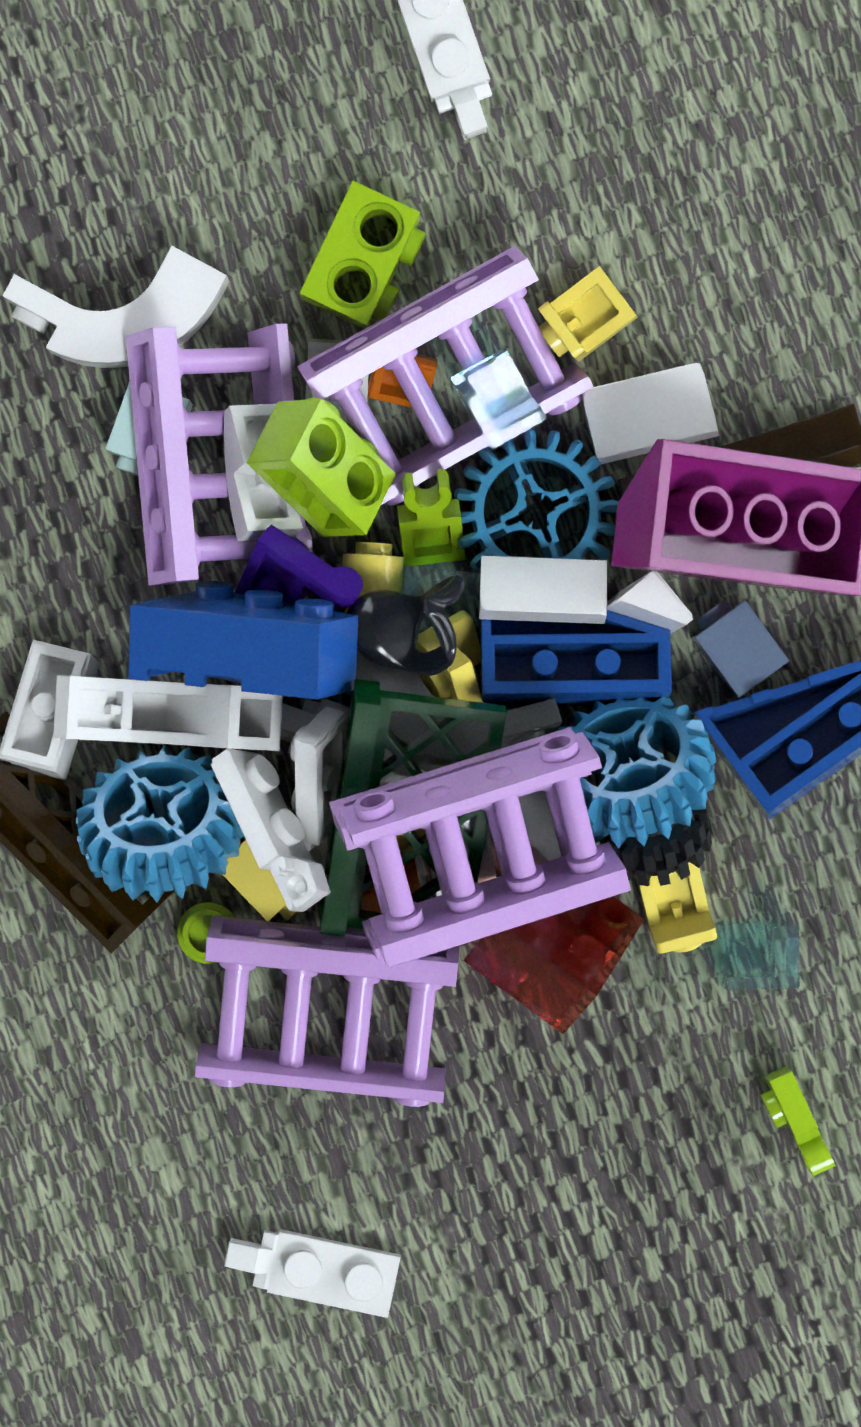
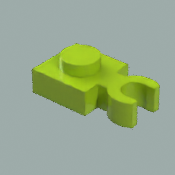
(430, 522)
(788, 1106)

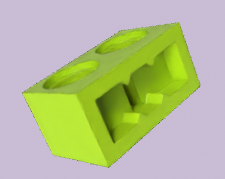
(347, 251)
(321, 467)

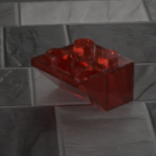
(558, 960)

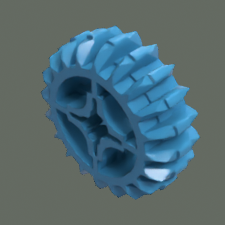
(515, 463)
(637, 786)
(157, 824)

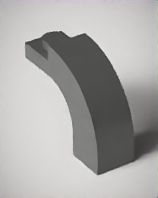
(520, 723)

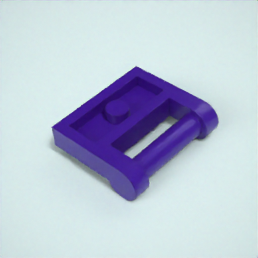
(290, 568)

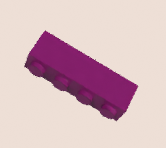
(742, 519)

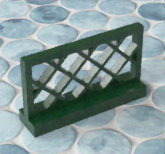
(365, 766)

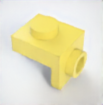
(585, 316)
(458, 679)
(678, 912)

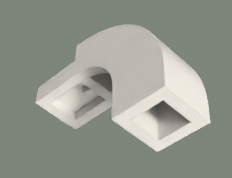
(178, 297)
(166, 713)

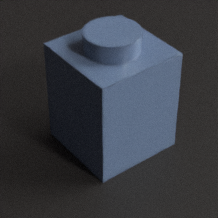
(738, 646)

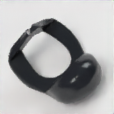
(392, 622)

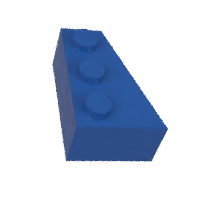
(245, 640)
(574, 661)
(789, 736)

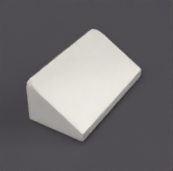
(637, 411)
(543, 589)
(652, 602)
(30, 727)

